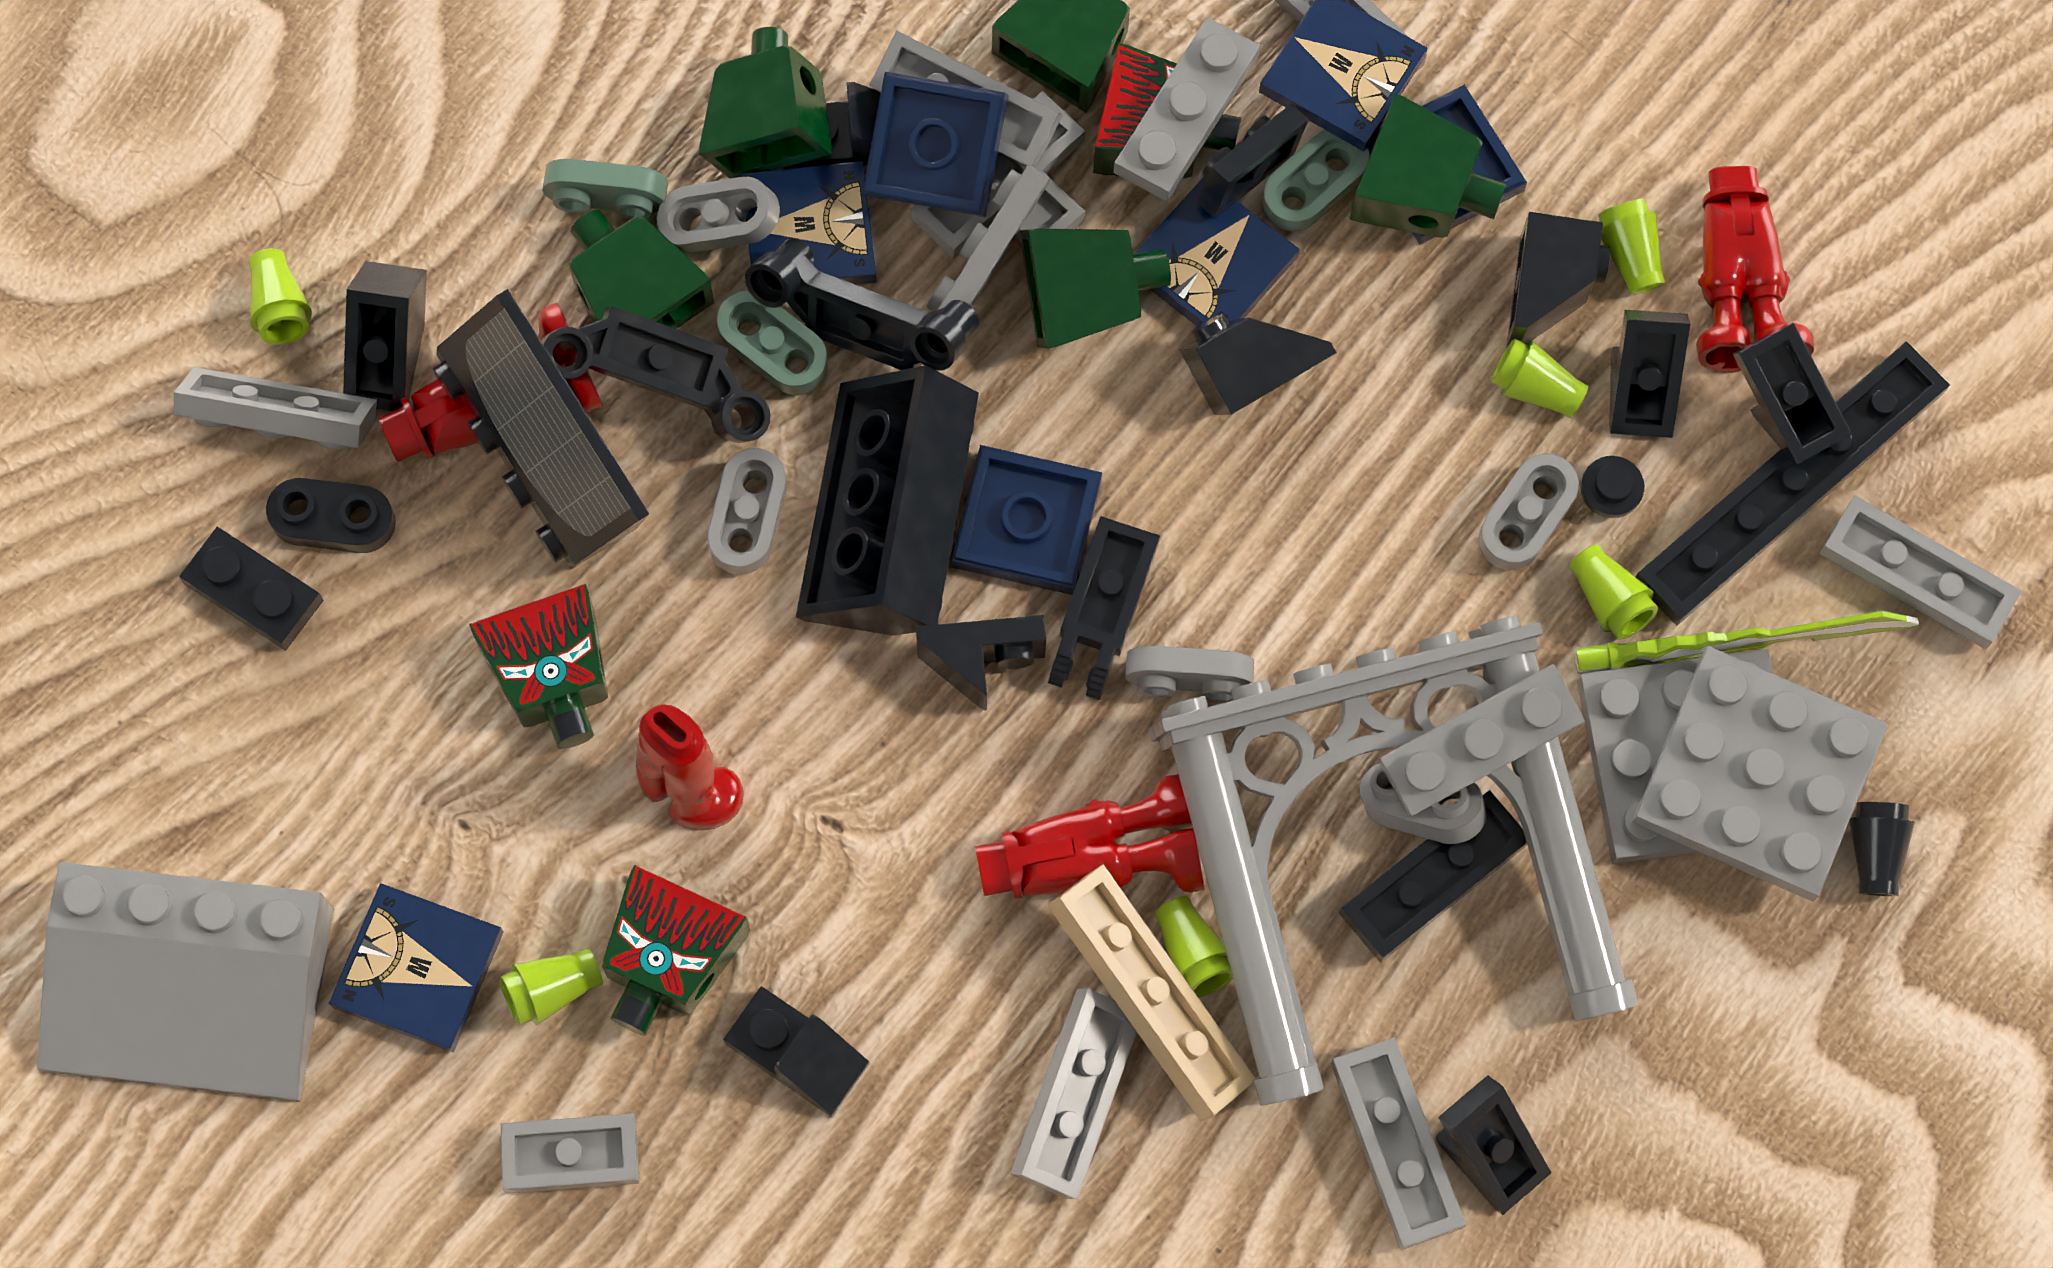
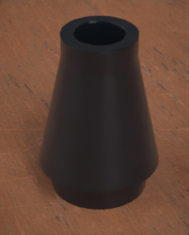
(1880, 844)

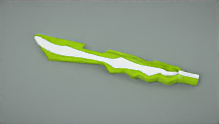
(1689, 646)

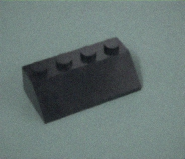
(888, 502)

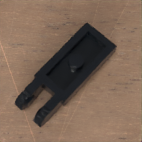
(1105, 600)

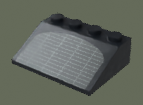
(539, 432)

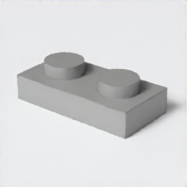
(569, 1153)

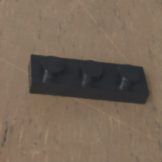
(1431, 882)

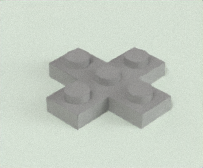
(1052, 211)

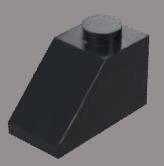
(1554, 272)
(383, 332)
(1248, 359)

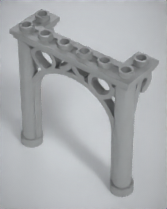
(1239, 869)

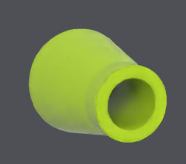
(1634, 244)
(276, 301)
(1537, 379)
(1615, 595)
(1193, 946)
(548, 984)

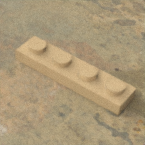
(1152, 993)

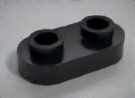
(328, 513)

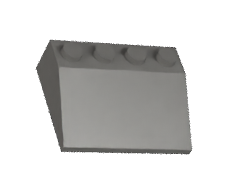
(181, 981)

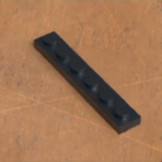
(1784, 491)

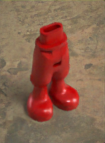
(1740, 261)
(440, 425)
(679, 764)
(1067, 847)

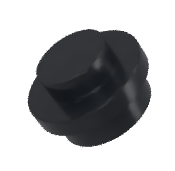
(1612, 486)

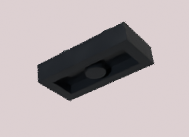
(1261, 153)
(251, 588)

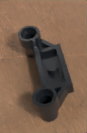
(857, 316)
(664, 363)

